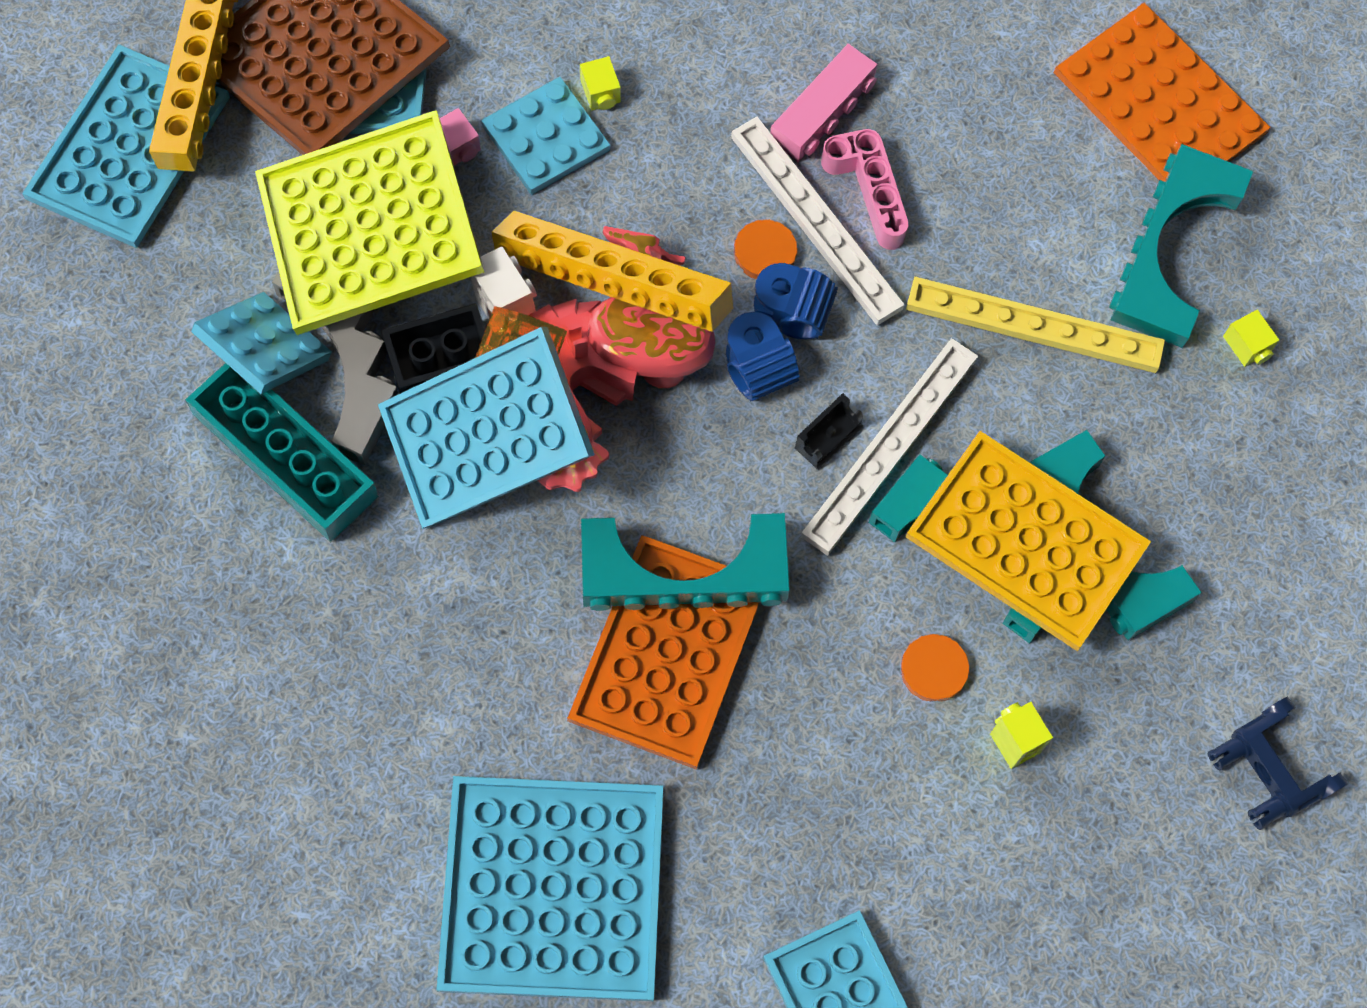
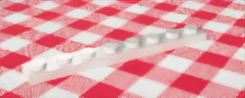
(817, 221)
(888, 447)

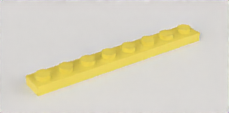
(1035, 324)

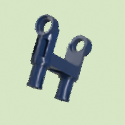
(1285, 794)

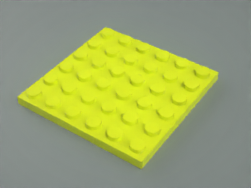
(368, 222)

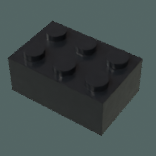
(433, 345)

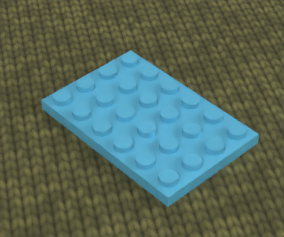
(102, 158)
(486, 428)

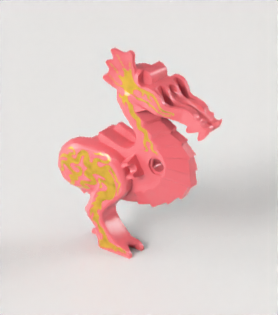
(615, 343)

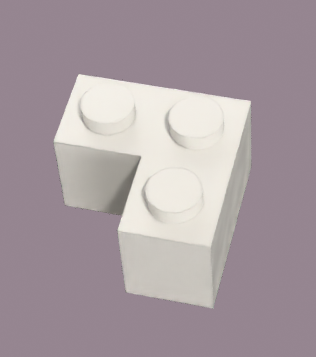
(503, 285)

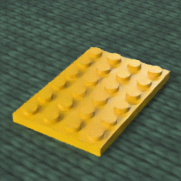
(1028, 540)

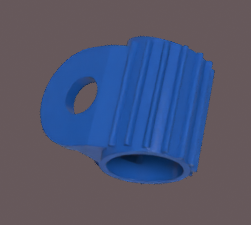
(795, 299)
(759, 356)

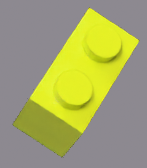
(1020, 734)

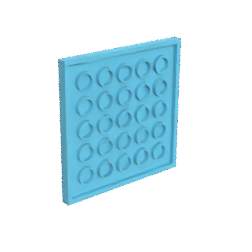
(551, 889)

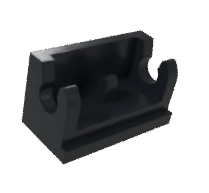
(829, 432)

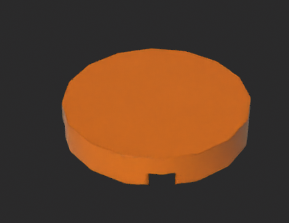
(762, 245)
(934, 668)

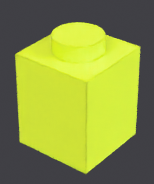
(600, 83)
(1251, 338)

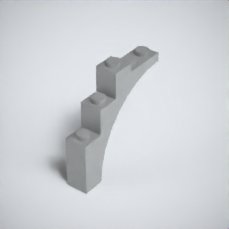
(361, 359)

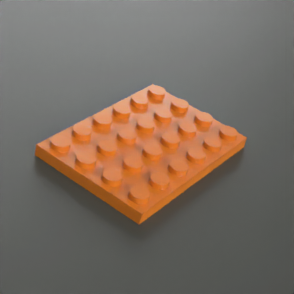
(1158, 93)
(661, 669)

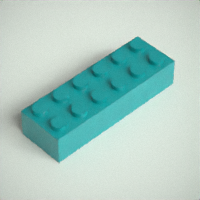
(283, 451)

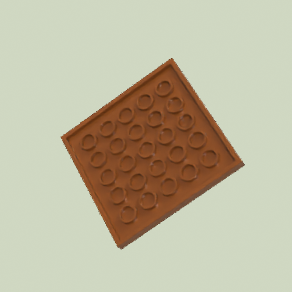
(323, 63)

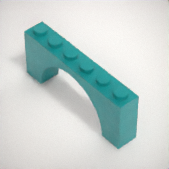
(1146, 299)
(906, 502)
(617, 580)
(1143, 597)

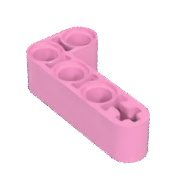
(873, 189)

